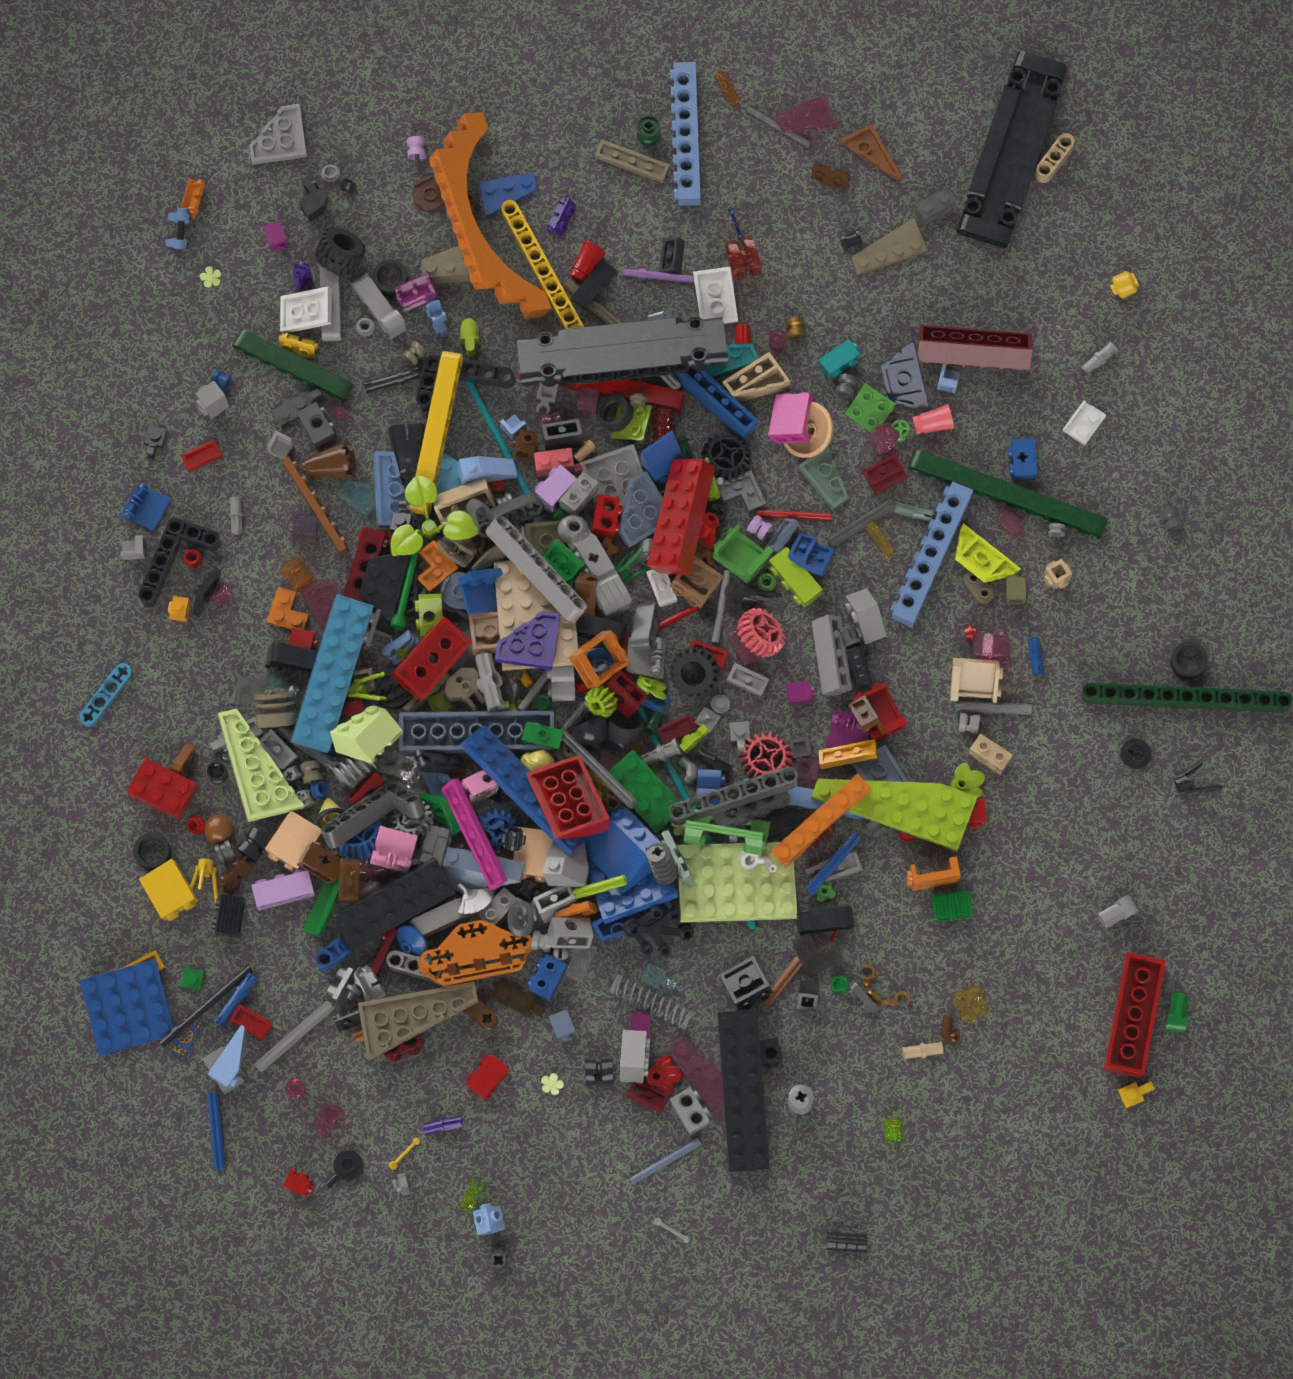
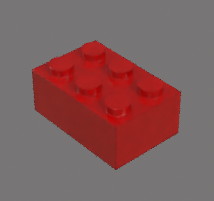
(162, 789)

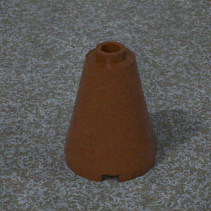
(332, 463)

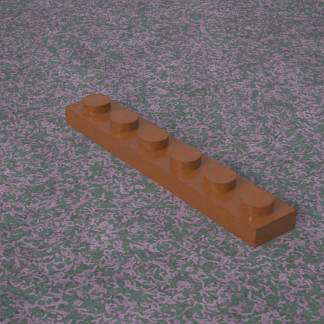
(311, 499)

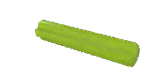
(600, 886)

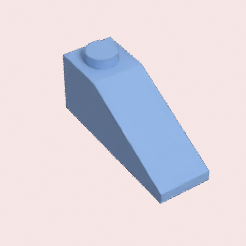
(491, 468)
(229, 1064)

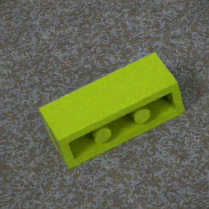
(794, 578)

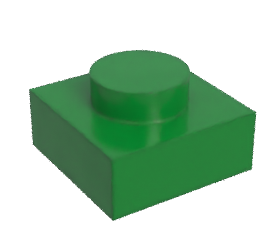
(192, 979)

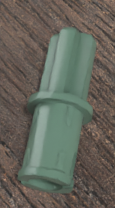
(913, 511)

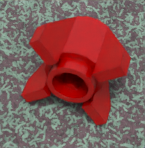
(709, 527)

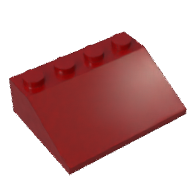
(569, 799)

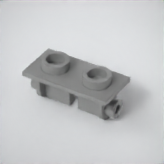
(364, 978)

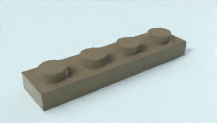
(632, 161)

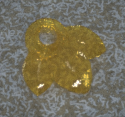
(973, 1004)

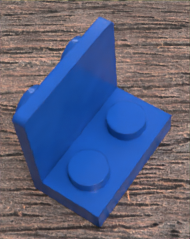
(479, 590)

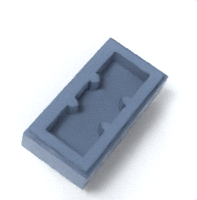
(782, 535)

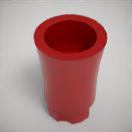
(586, 261)

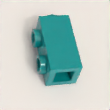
(839, 359)

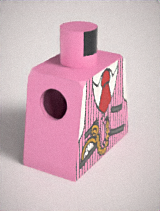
(479, 787)

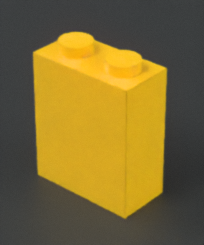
(169, 890)

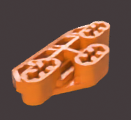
(472, 951)

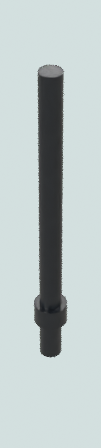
(176, 1031)

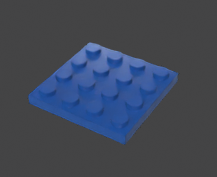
(643, 895)
(127, 1007)

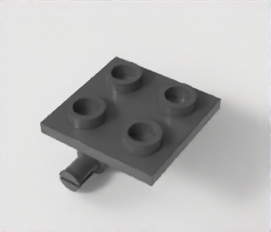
(369, 634)

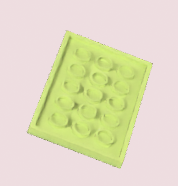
(731, 892)

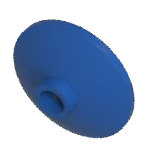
(411, 941)

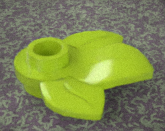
(653, 686)
(970, 779)

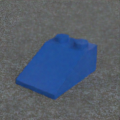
(659, 456)

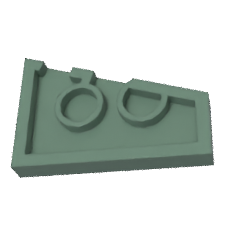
(824, 477)
(685, 875)

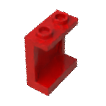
(885, 709)

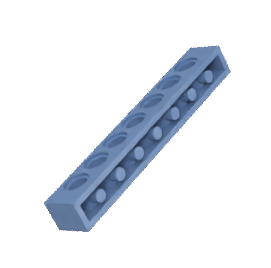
(685, 72)
(960, 495)

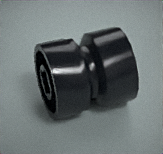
(254, 844)
(605, 1070)

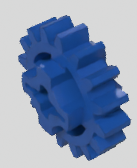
(492, 821)

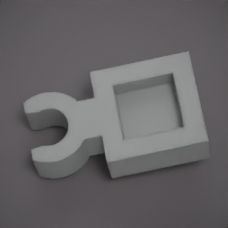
(546, 396)

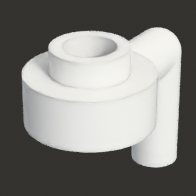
(754, 859)

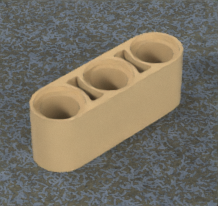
(1058, 151)

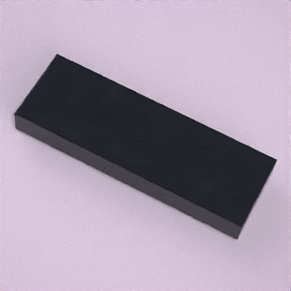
(593, 285)

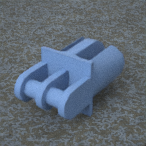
(405, 641)

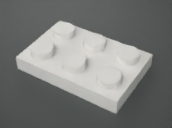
(716, 294)
(306, 310)

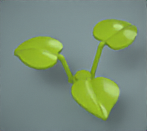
(408, 542)

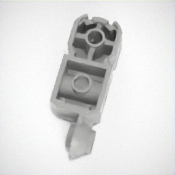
(611, 592)

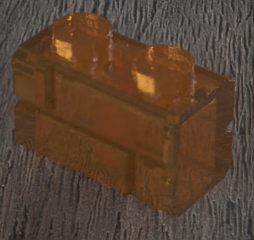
(349, 879)

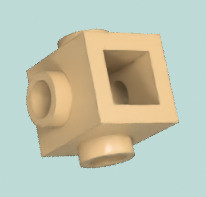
(1057, 568)

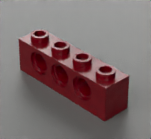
(368, 538)

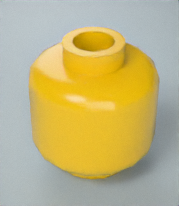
(1124, 284)

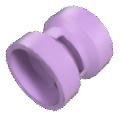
(416, 146)
(759, 527)

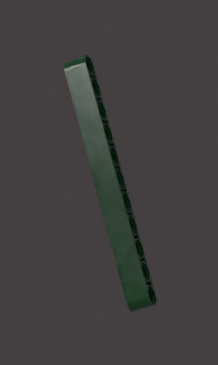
(1008, 493)
(1194, 692)

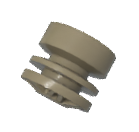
(275, 708)

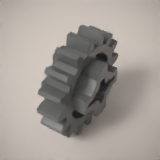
(414, 826)

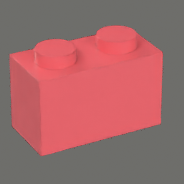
(548, 460)

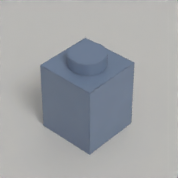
(562, 1026)

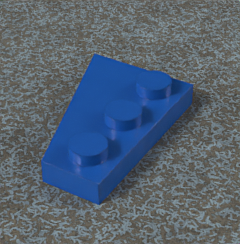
(512, 188)

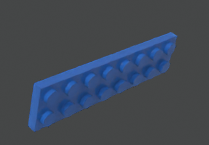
(511, 777)

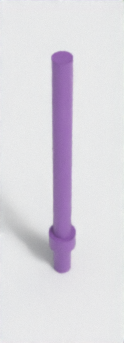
(642, 274)

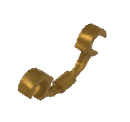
(876, 997)

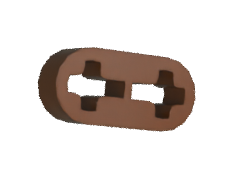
(183, 758)

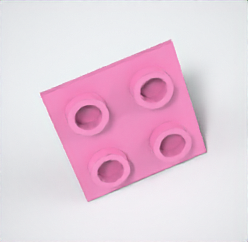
(393, 849)

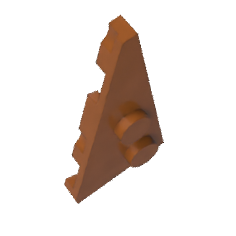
(870, 148)

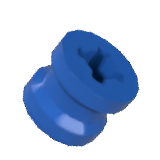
(221, 380)

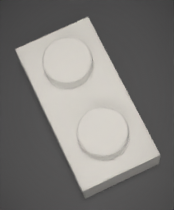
(661, 587)

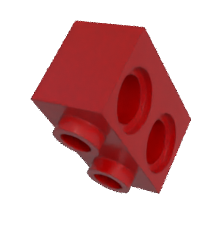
(602, 515)

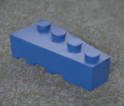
(615, 928)

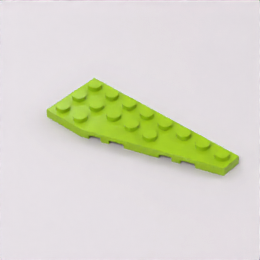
(916, 808)

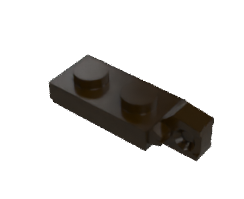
(516, 1000)

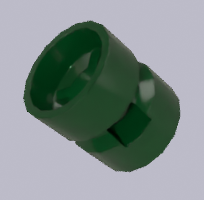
(648, 130)

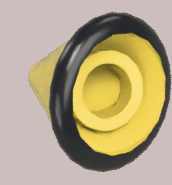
(328, 811)

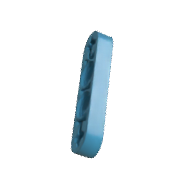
(103, 693)

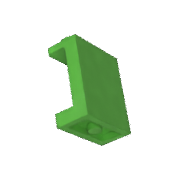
(741, 554)

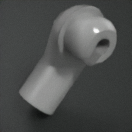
(691, 770)

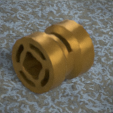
(796, 329)

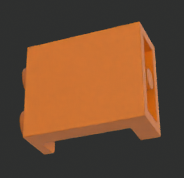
(934, 879)

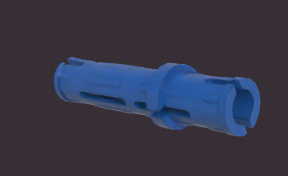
(236, 999)

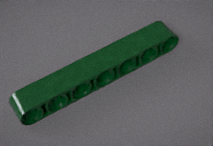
(293, 364)

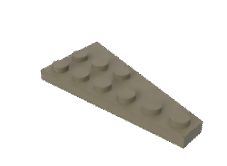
(402, 1017)

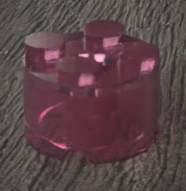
(992, 647)

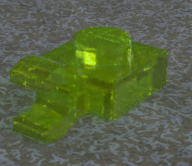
(469, 1199)

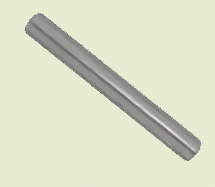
(294, 1036)

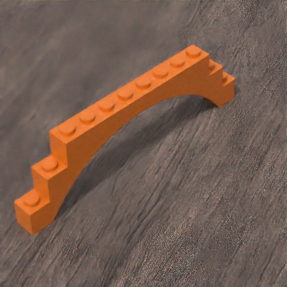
(483, 264)

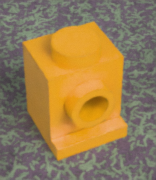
(179, 609)

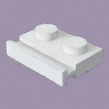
(1084, 423)

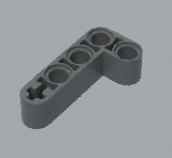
(514, 511)

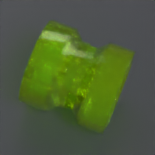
(892, 1130)

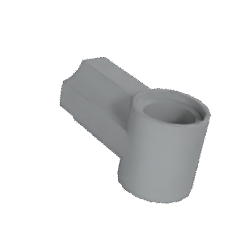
(1120, 910)

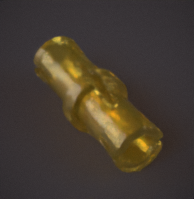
(880, 539)

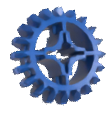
(362, 844)

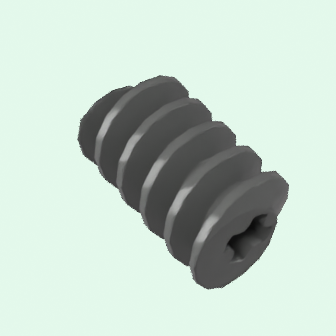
(661, 863)

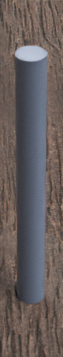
(665, 1161)

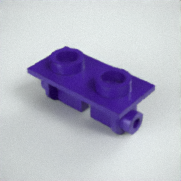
(565, 209)
(302, 275)

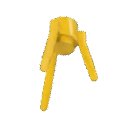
(204, 869)

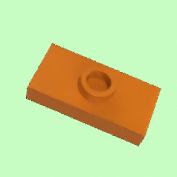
(577, 910)

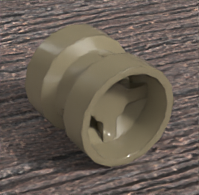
(414, 353)
(311, 772)

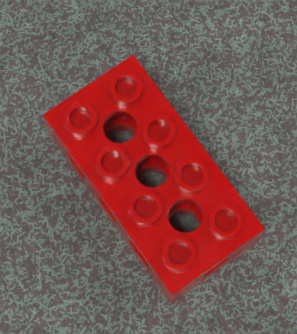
(456, 644)

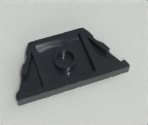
(383, 583)

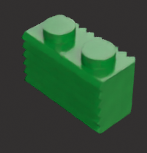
(951, 906)

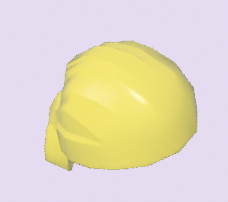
(537, 759)

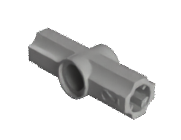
(489, 682)

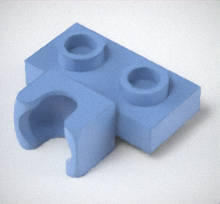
(437, 316)

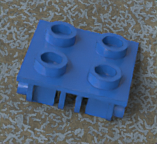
(145, 507)

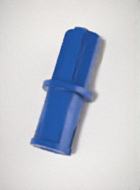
(1035, 655)

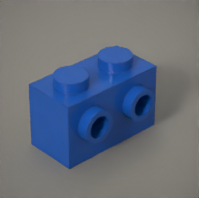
(547, 977)

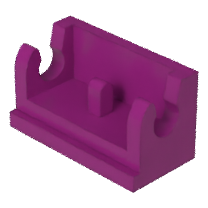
(416, 292)

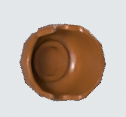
(218, 829)

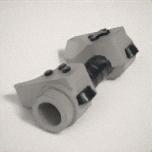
(292, 775)

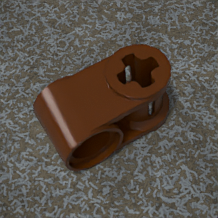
(479, 1012)

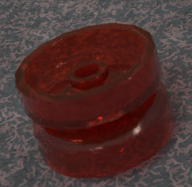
(743, 258)

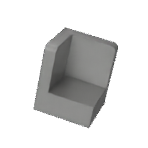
(280, 445)
(133, 549)

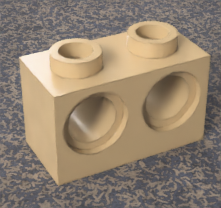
(990, 754)

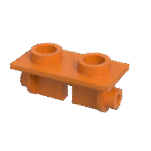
(193, 196)

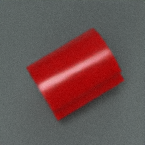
(742, 334)

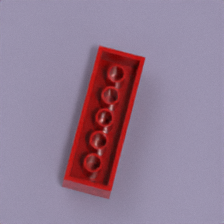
(681, 516)
(1134, 1015)

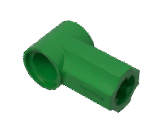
(1177, 1013)

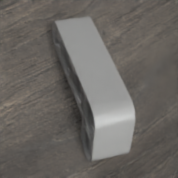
(389, 319)

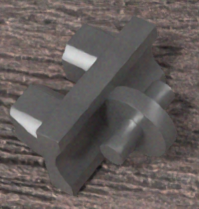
(346, 988)

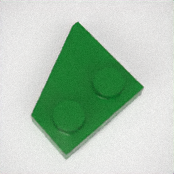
(441, 810)

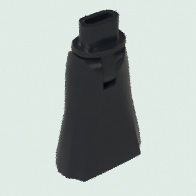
(407, 448)

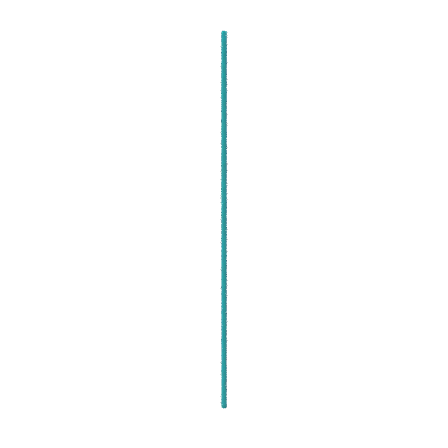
(524, 488)

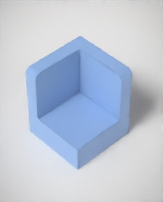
(948, 380)
(512, 426)

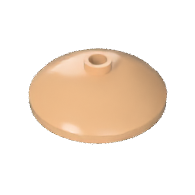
(822, 423)

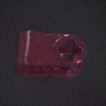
(742, 652)

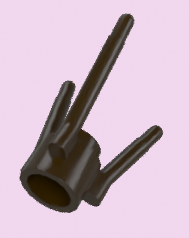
(609, 799)

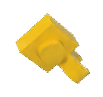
(1133, 1094)

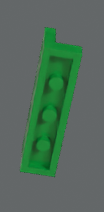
(323, 909)

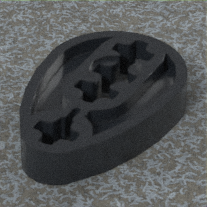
(393, 701)

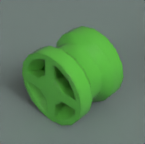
(900, 426)

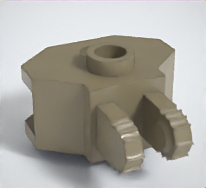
(458, 551)
(465, 689)

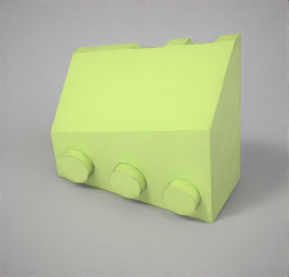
(366, 734)

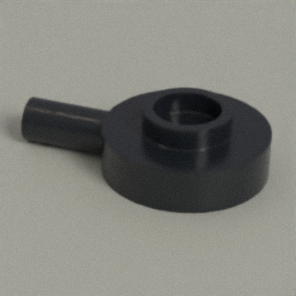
(347, 1166)

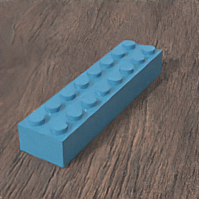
(331, 673)

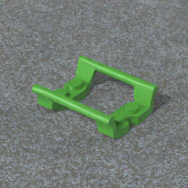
(755, 839)

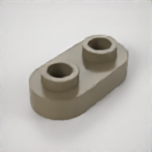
(977, 587)

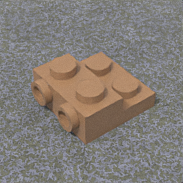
(698, 584)
(484, 632)

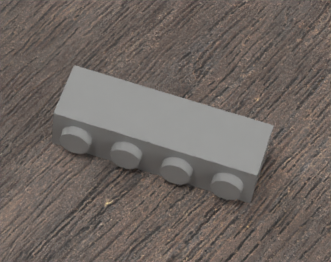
(831, 655)

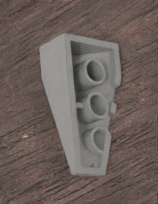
(565, 869)

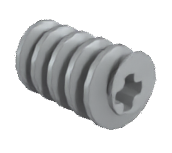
(351, 770)
(803, 1092)

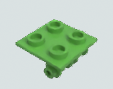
(870, 408)

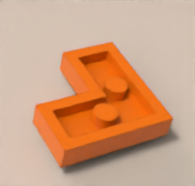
(439, 567)
(281, 613)

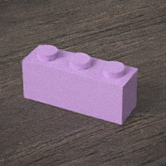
(283, 889)

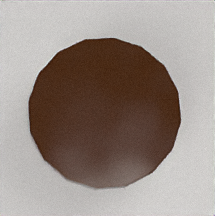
(427, 194)

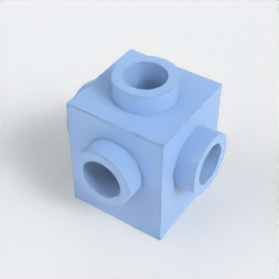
(488, 1219)

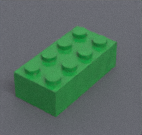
(647, 788)

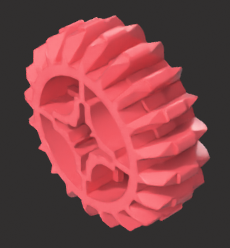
(761, 632)
(773, 753)

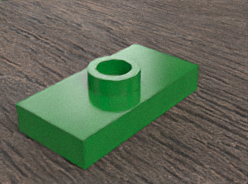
(542, 735)

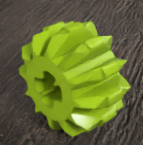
(601, 701)

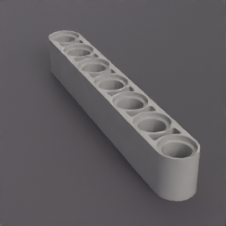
(536, 568)

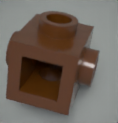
(525, 445)

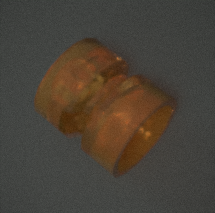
(297, 574)

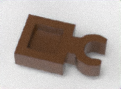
(703, 552)

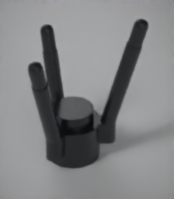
(752, 596)
(1184, 782)

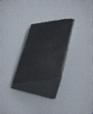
(672, 255)

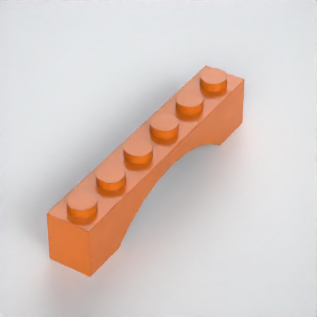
(805, 834)

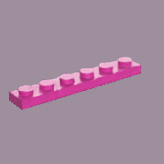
(474, 834)

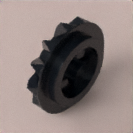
(1144, 751)

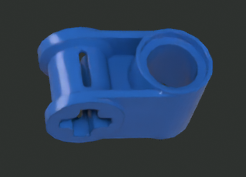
(334, 953)

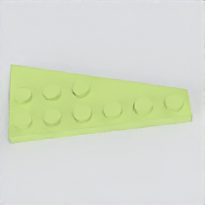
(257, 776)

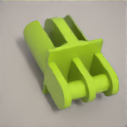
(469, 335)

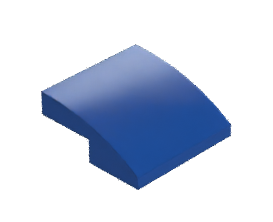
(811, 555)

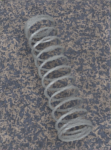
(618, 979)

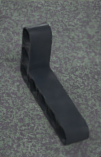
(476, 377)
(169, 554)

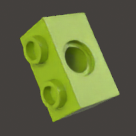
(426, 603)

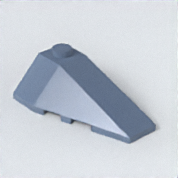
(462, 868)

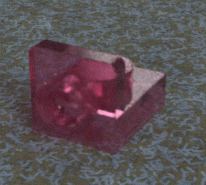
(327, 1119)

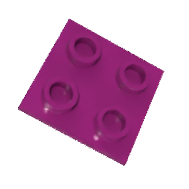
(845, 730)

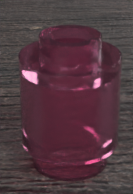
(1011, 523)

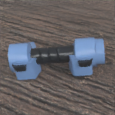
(181, 217)

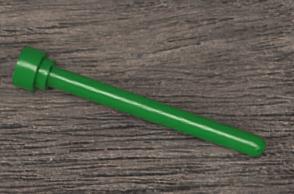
(398, 620)

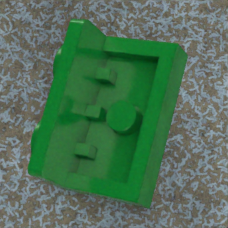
(563, 561)

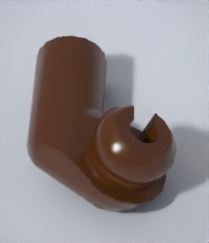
(947, 1032)

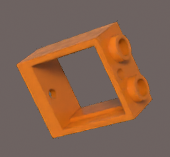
(586, 670)

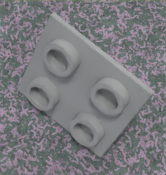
(647, 662)

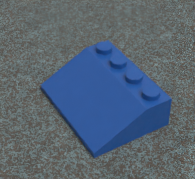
(622, 848)

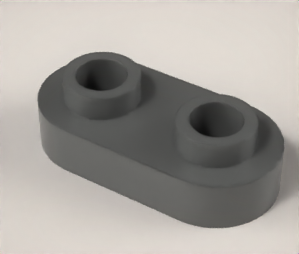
(857, 991)

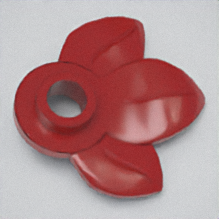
(666, 1074)

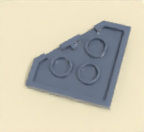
(640, 509)

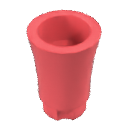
(933, 420)

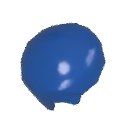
(600, 657)

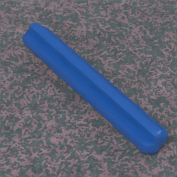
(833, 863)
(216, 1131)

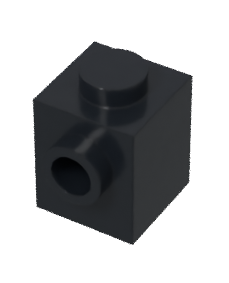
(808, 995)

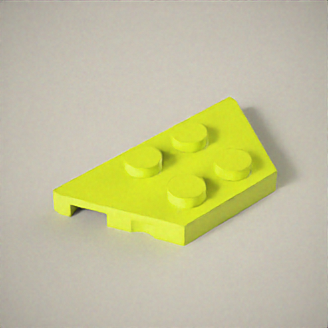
(982, 557)

